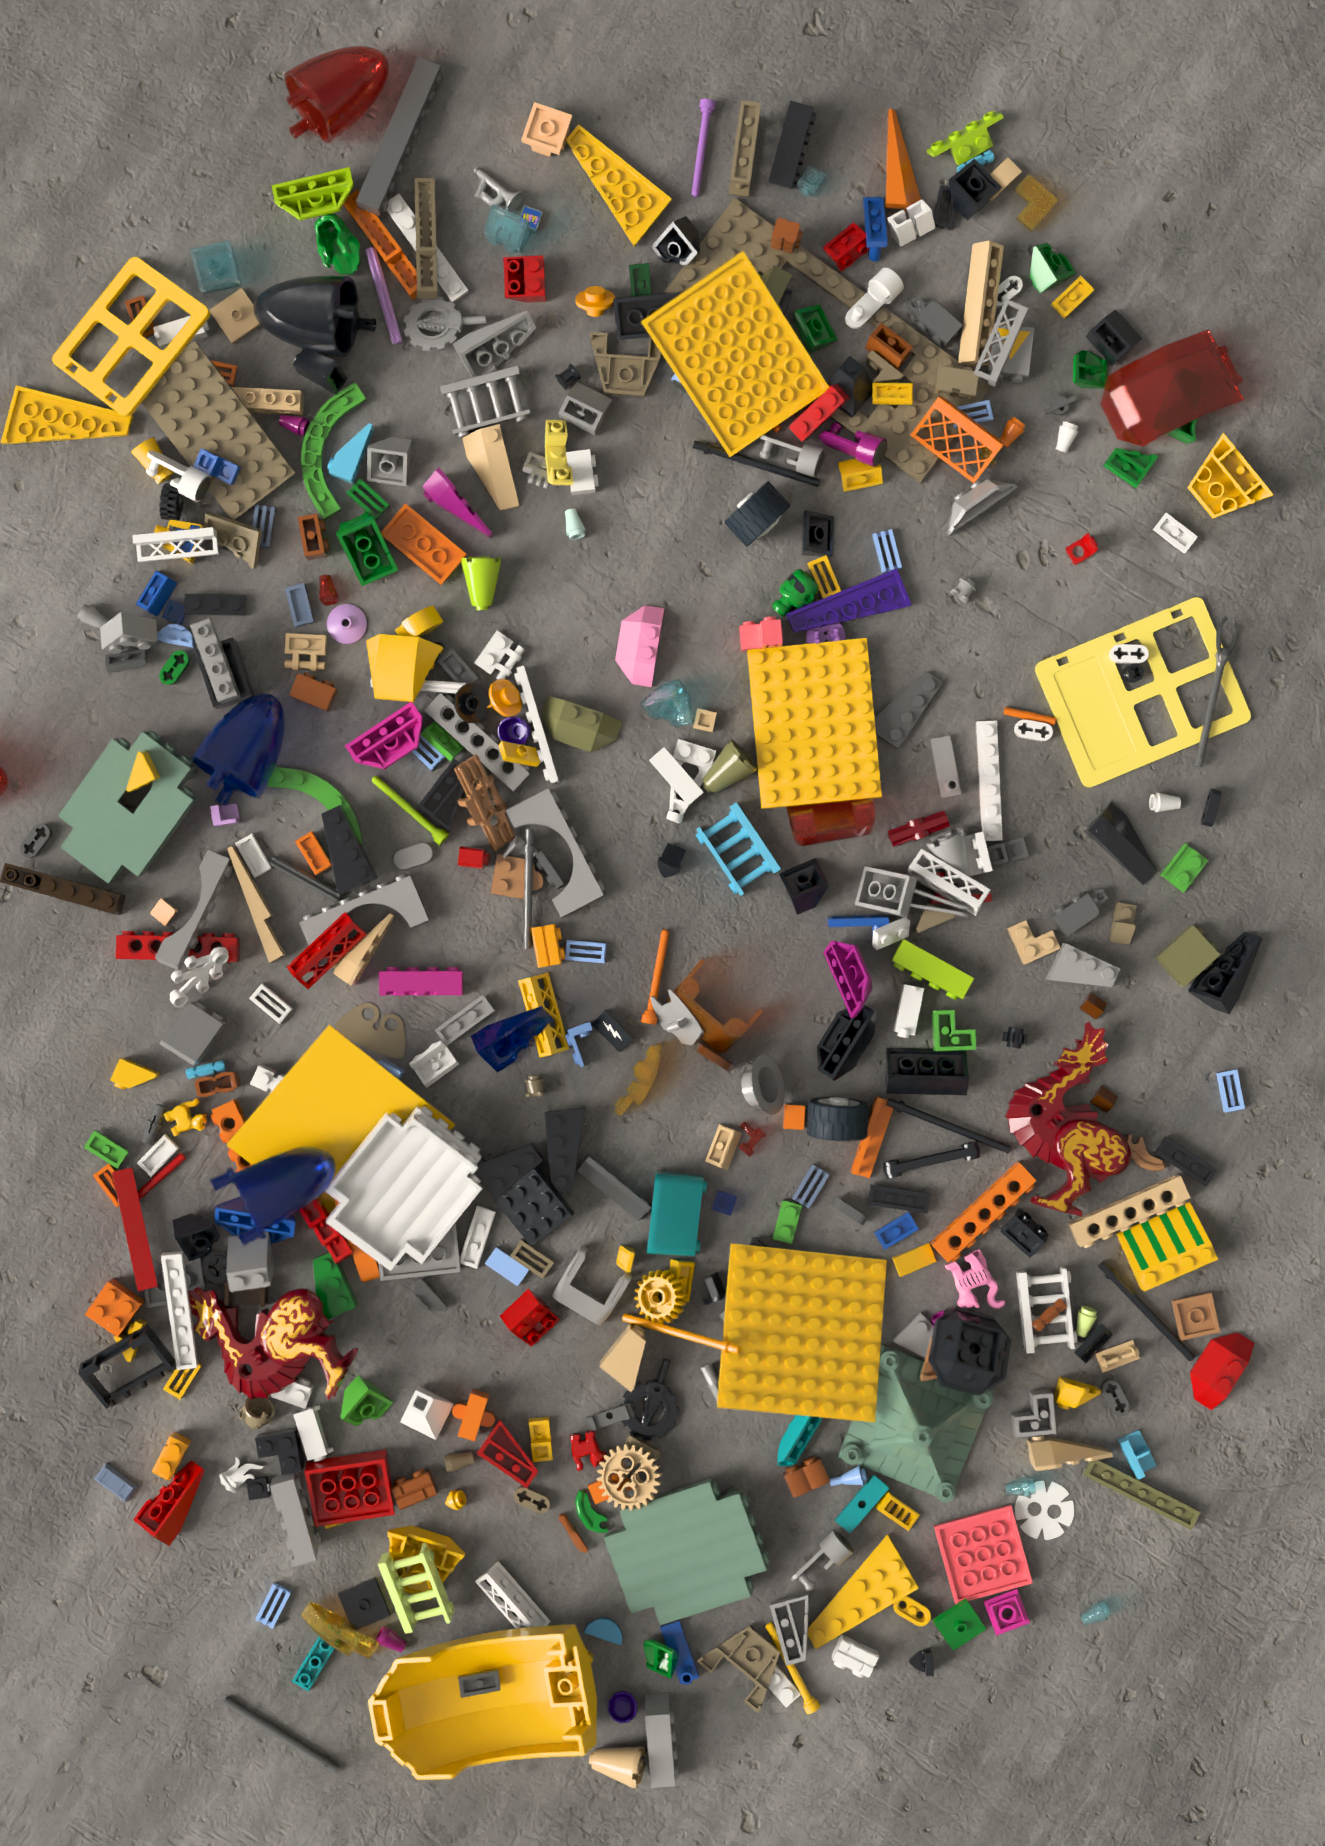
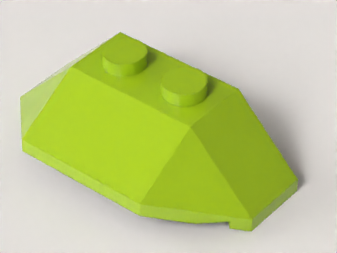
(314, 194)

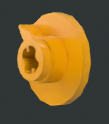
(595, 300)
(505, 698)

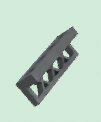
(614, 1187)

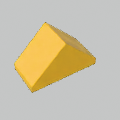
(142, 772)

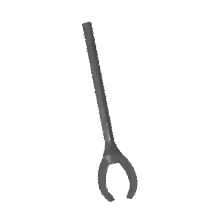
(1221, 656)

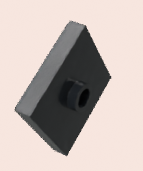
(364, 1604)

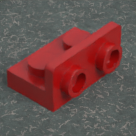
(847, 246)

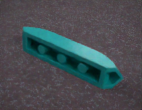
(796, 1439)

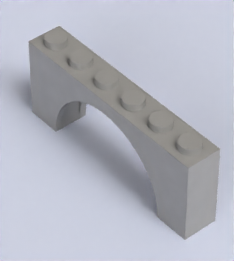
(544, 811)
(400, 895)

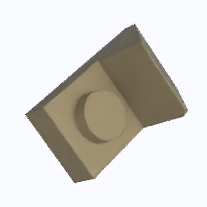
(887, 373)
(1123, 923)

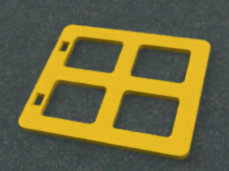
(131, 336)

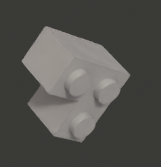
(127, 631)
(1038, 1420)

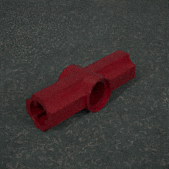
(918, 828)

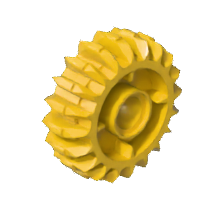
(672, 1294)

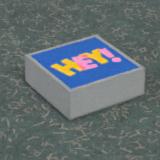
(533, 216)

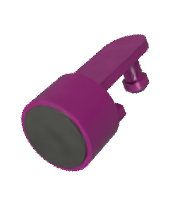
(867, 449)

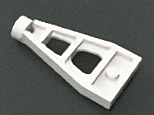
(695, 755)

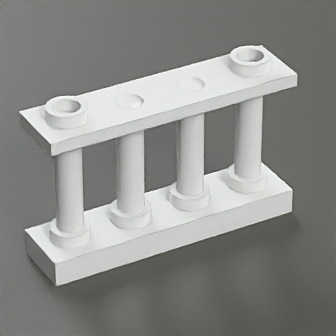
(1027, 1301)

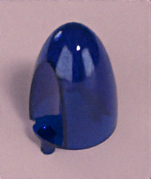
(243, 747)
(279, 1186)

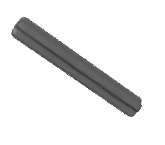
(304, 878)

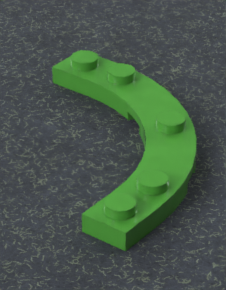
(314, 443)
(316, 787)

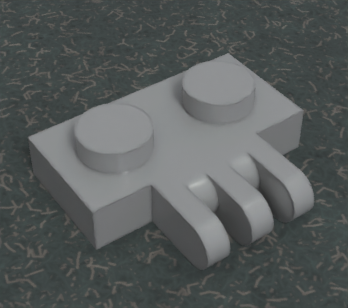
(537, 468)

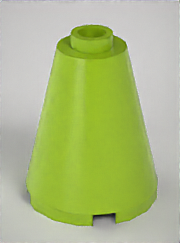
(481, 579)

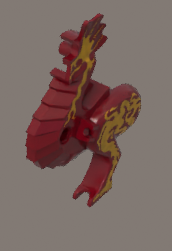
(1068, 1134)
(280, 1345)

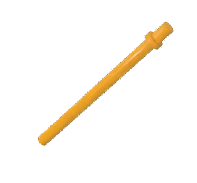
(726, 1345)

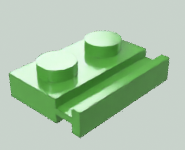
(1184, 867)

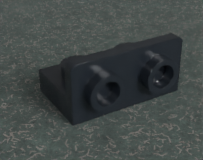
(1025, 1233)

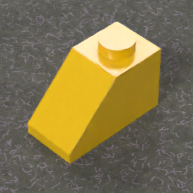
(130, 1074)

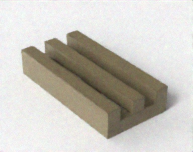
(518, 1249)

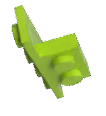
(969, 141)

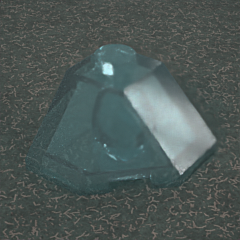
(670, 702)

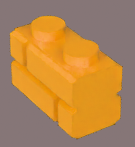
(547, 945)
(171, 1456)

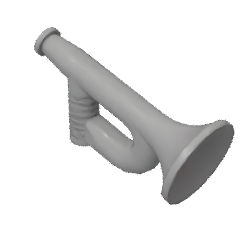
(512, 199)

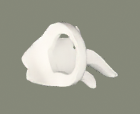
(235, 1476)

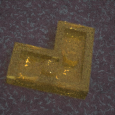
(1039, 202)

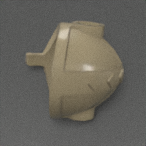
(257, 1412)

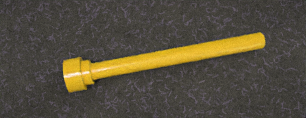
(810, 1703)

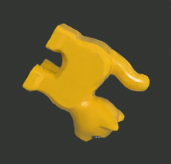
(184, 1119)

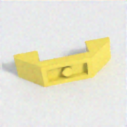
(555, 453)

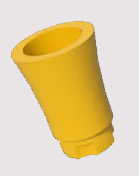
(140, 453)

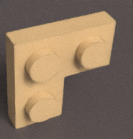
(1030, 947)

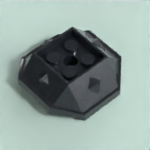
(952, 1357)

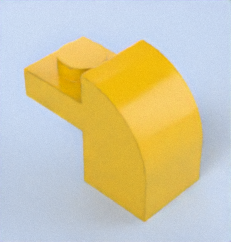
(420, 623)

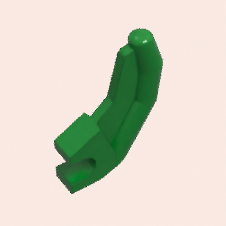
(588, 1515)

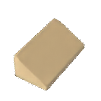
(723, 1147)

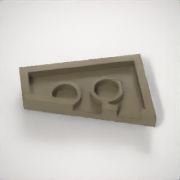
(237, 537)

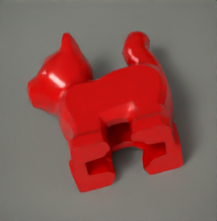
(586, 1447)

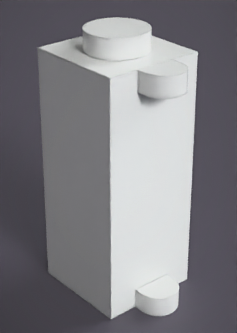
(166, 332)
(908, 1010)
(312, 1433)

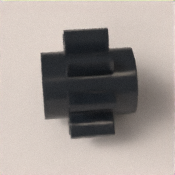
(1015, 1037)

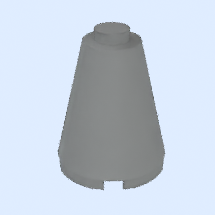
(952, 850)

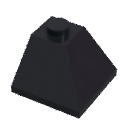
(972, 189)
(855, 383)
(804, 885)

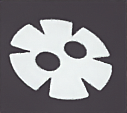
(1050, 1526)

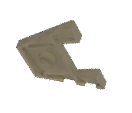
(624, 373)
(752, 1656)

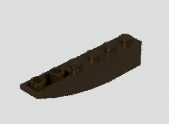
(62, 889)

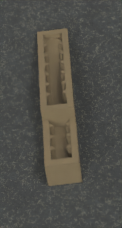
(425, 238)

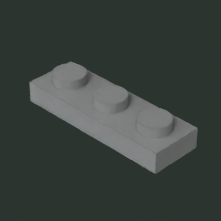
(464, 1020)

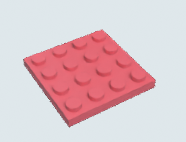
(983, 1554)

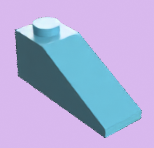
(349, 458)

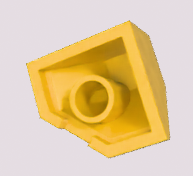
(1073, 1393)

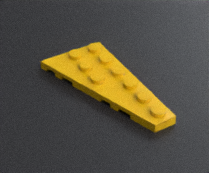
(626, 192)
(872, 1588)

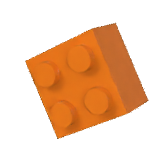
(115, 1307)

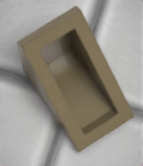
(931, 918)

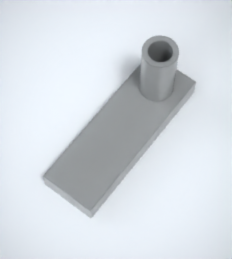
(945, 766)

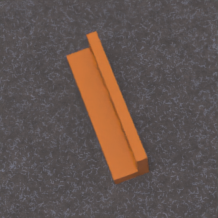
(869, 1147)

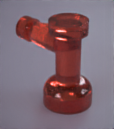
(756, 1135)

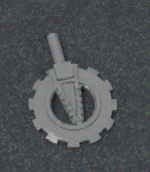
(448, 322)

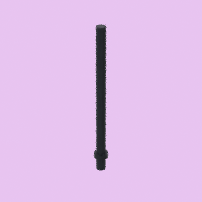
(707, 448)
(902, 1107)
(1111, 1274)

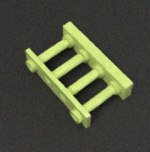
(402, 1600)

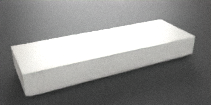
(676, 776)
(477, 1236)

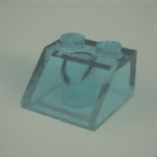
(507, 229)

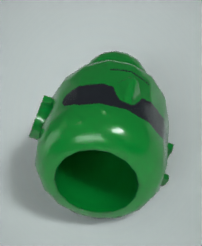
(795, 591)

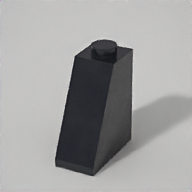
(320, 370)

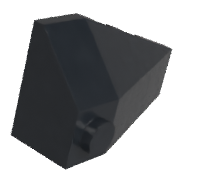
(1118, 838)

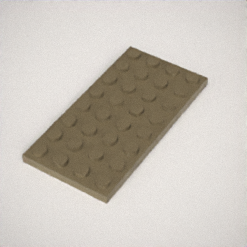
(204, 412)

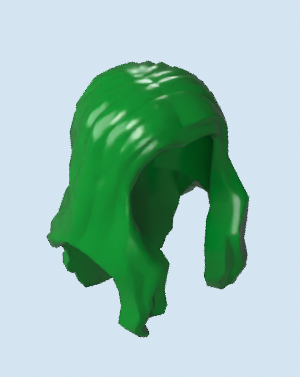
(337, 244)

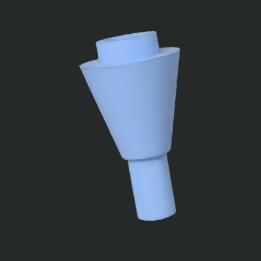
(853, 1477)

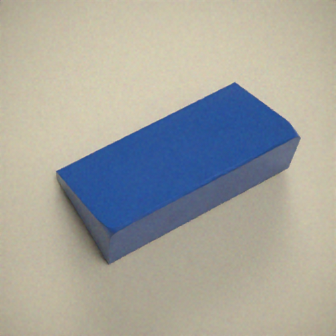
(156, 593)

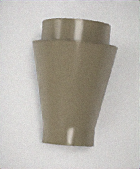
(457, 1461)

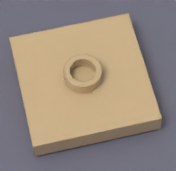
(235, 316)

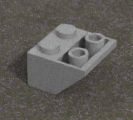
(585, 408)

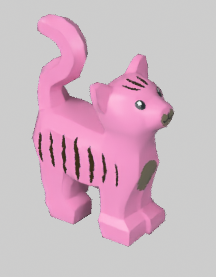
(972, 1278)

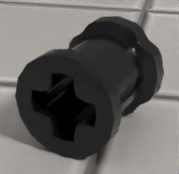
(568, 376)

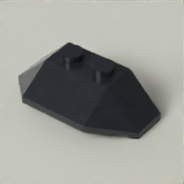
(845, 1042)

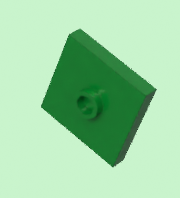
(959, 1624)

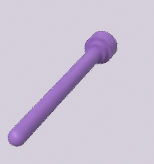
(707, 108)

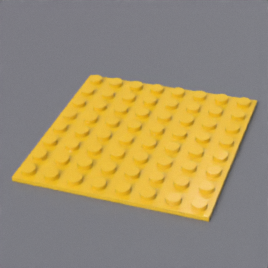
(327, 1104)
(803, 1332)

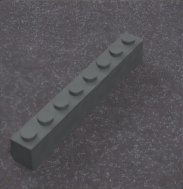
(399, 136)

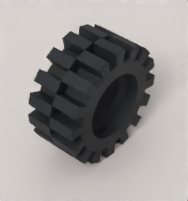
(170, 503)

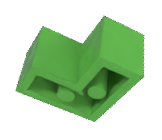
(946, 1037)

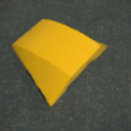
(1227, 481)
(400, 665)
(408, 1542)

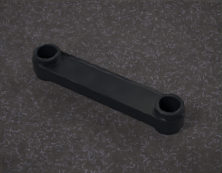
(894, 1168)

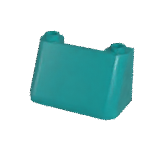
(675, 1214)

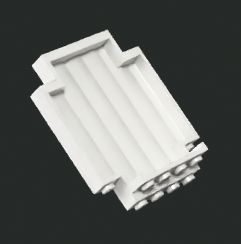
(404, 1187)

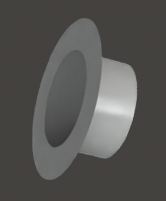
(772, 1093)

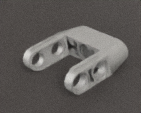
(583, 1302)

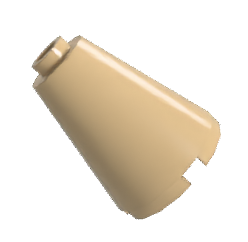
(620, 1763)

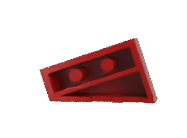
(507, 1455)

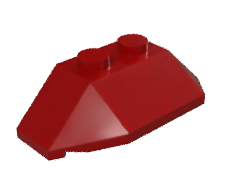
(1220, 1368)

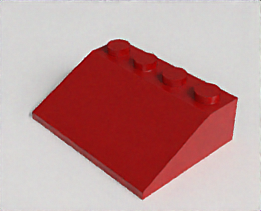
(350, 1488)

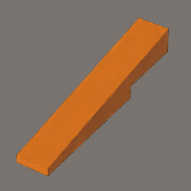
(384, 245)

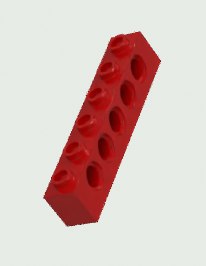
(126, 950)

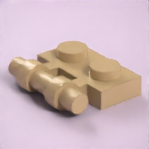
(305, 645)

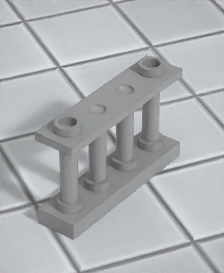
(471, 386)

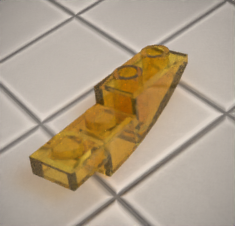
(645, 1073)
(333, 1631)

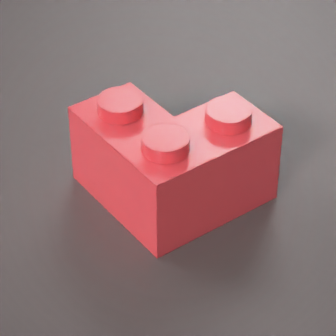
(762, 635)

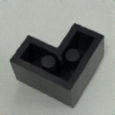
(286, 1445)

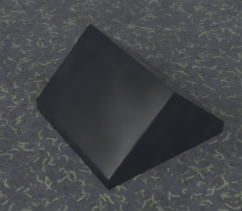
(817, 534)

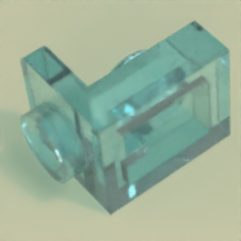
(810, 181)

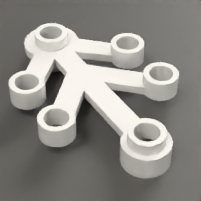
(216, 958)

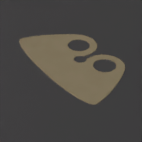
(362, 1032)

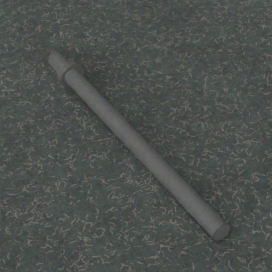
(323, 1761)

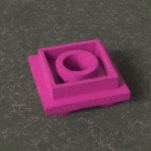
(995, 1606)

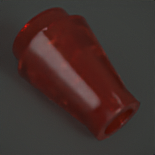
(327, 591)

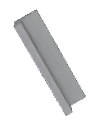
(1007, 347)

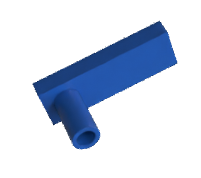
(875, 226)
(875, 921)
(676, 1639)

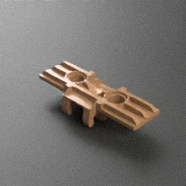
(481, 805)

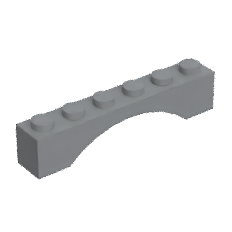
(176, 947)

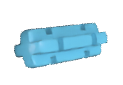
(987, 158)
(205, 1069)

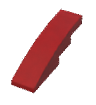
(315, 1216)

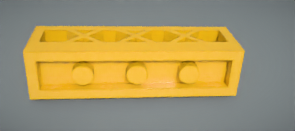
(534, 998)

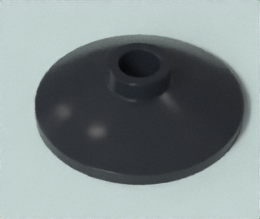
(478, 699)

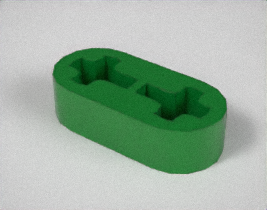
(170, 665)

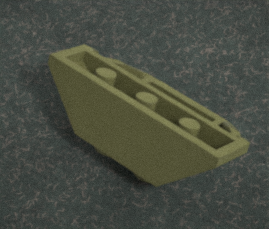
(579, 725)

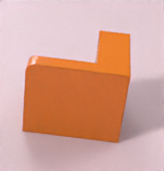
(794, 1117)

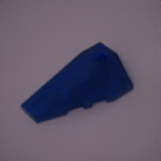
(504, 1039)

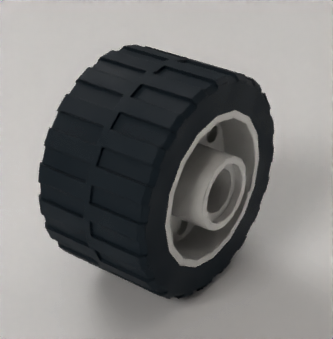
(757, 514)
(837, 1119)

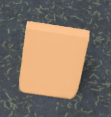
(164, 911)

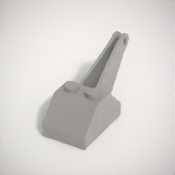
(893, 894)

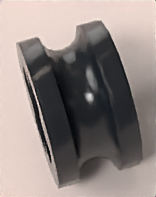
(1128, 674)

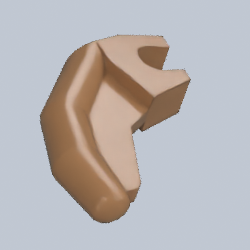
(1141, 1156)

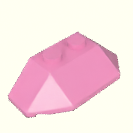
(639, 644)

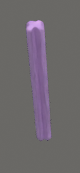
(383, 295)

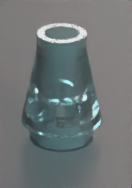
(1021, 1487)
(1096, 1613)

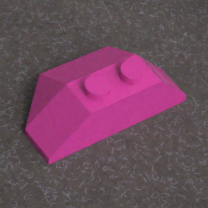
(388, 739)

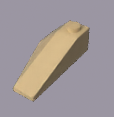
(490, 460)
(354, 962)
(1051, 1452)

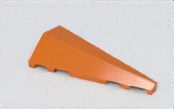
(900, 179)

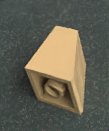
(625, 1355)

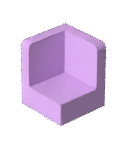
(225, 815)

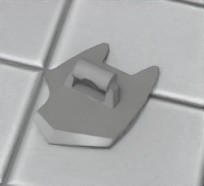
(678, 1019)

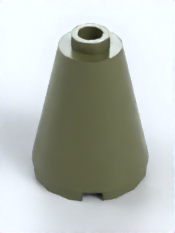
(728, 768)

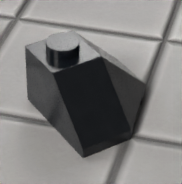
(678, 242)
(195, 1235)

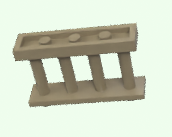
(744, 148)

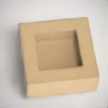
(704, 720)

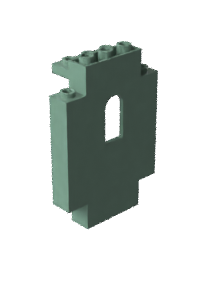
(107, 832)

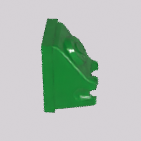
(366, 548)

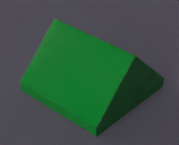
(814, 328)

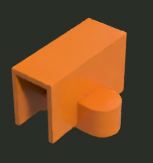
(473, 1414)

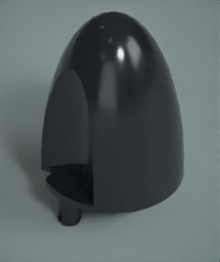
(313, 313)

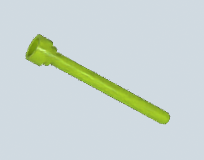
(438, 834)

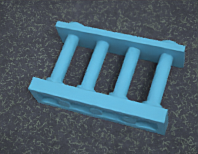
(747, 831)

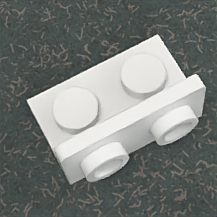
(978, 854)
(296, 1393)

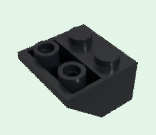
(1113, 337)

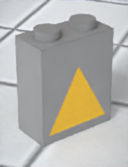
(1019, 359)

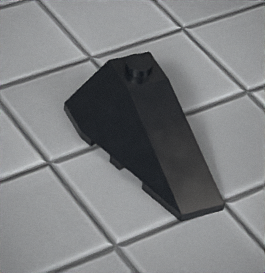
(1225, 979)

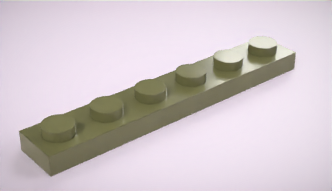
(1142, 1493)

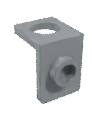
(516, 848)

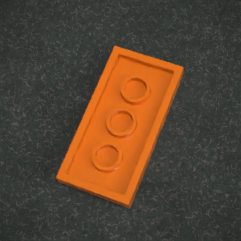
(423, 544)

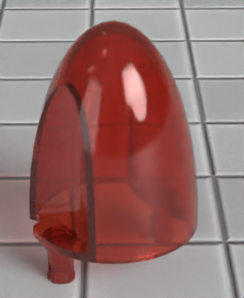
(335, 89)

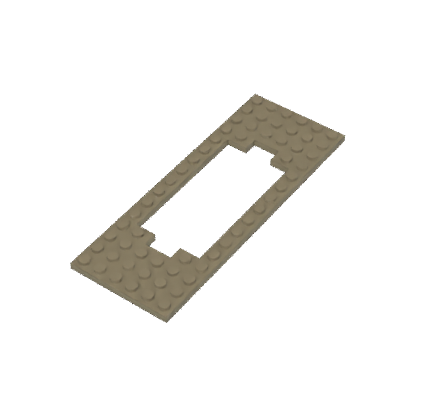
(746, 231)

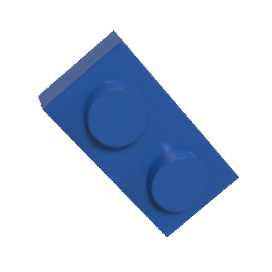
(896, 1230)

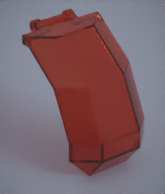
(1170, 388)

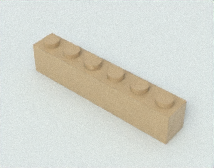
(980, 301)

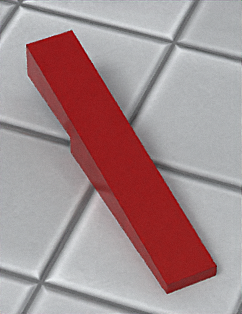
(134, 1229)

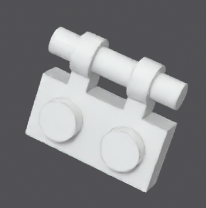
(495, 651)

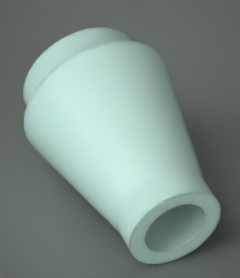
(574, 525)

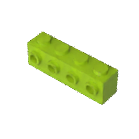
(932, 969)

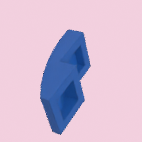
(217, 466)

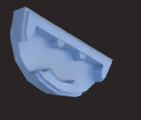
(176, 635)

